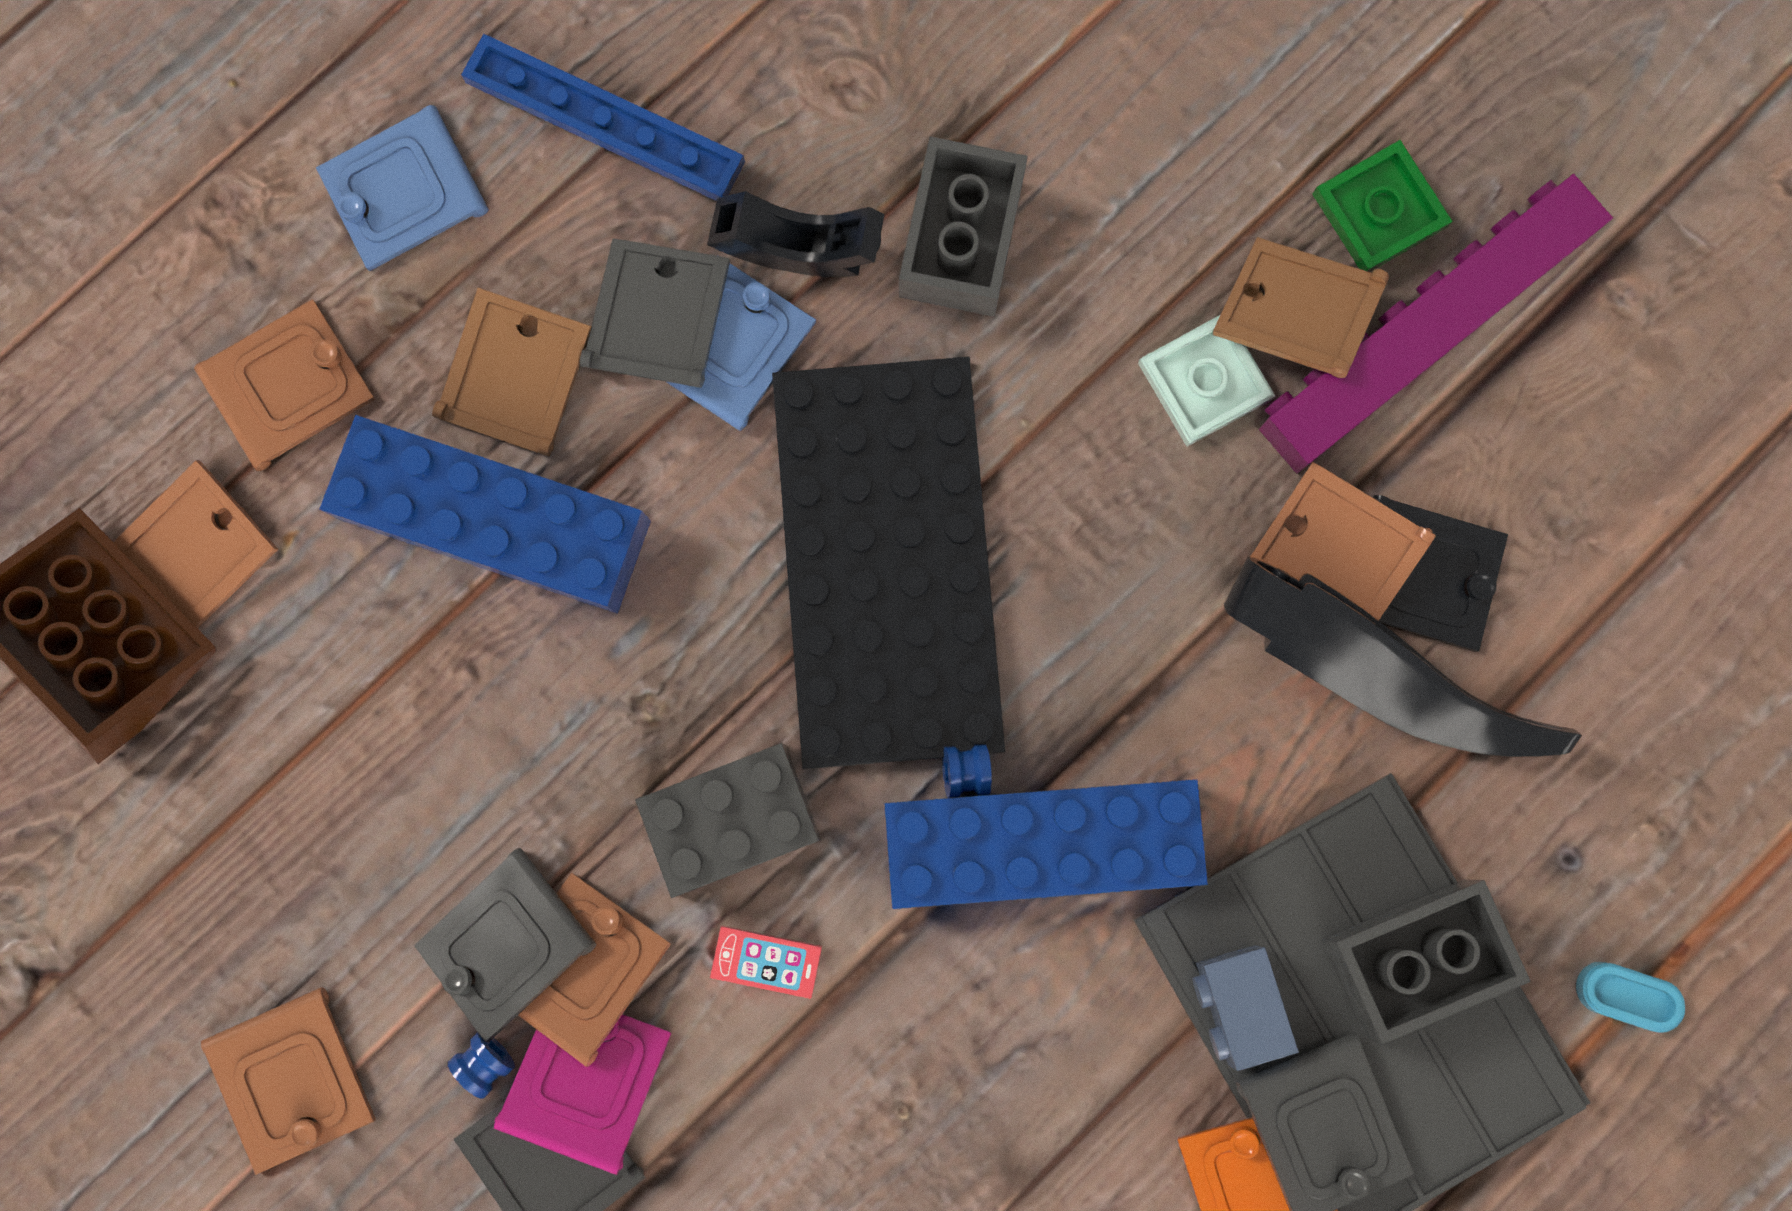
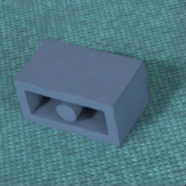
(1245, 1008)

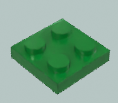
(1382, 207)

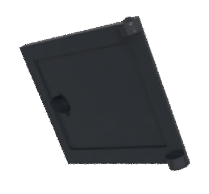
(1433, 595)

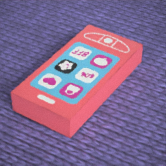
(766, 962)

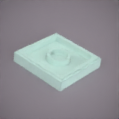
(1205, 381)

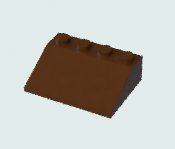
(93, 635)

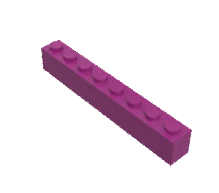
(1436, 321)

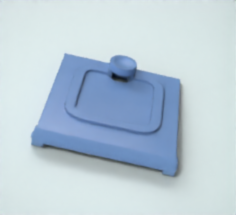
(411, 185)
(747, 348)

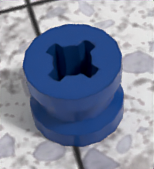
(967, 771)
(481, 1065)

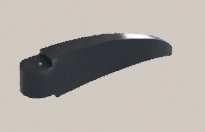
(1376, 669)

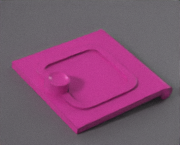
(584, 1108)

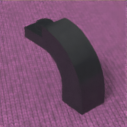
(795, 240)

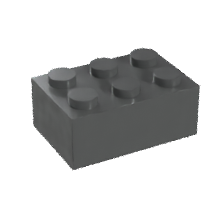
(962, 226)
(728, 820)
(1426, 960)

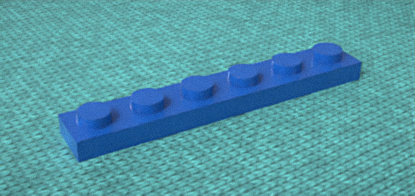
(603, 118)

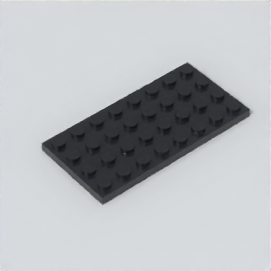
(887, 562)

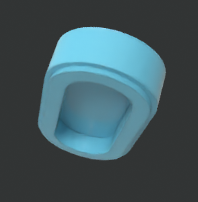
(1630, 996)

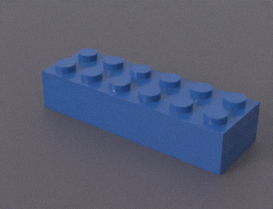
(486, 514)
(1045, 844)

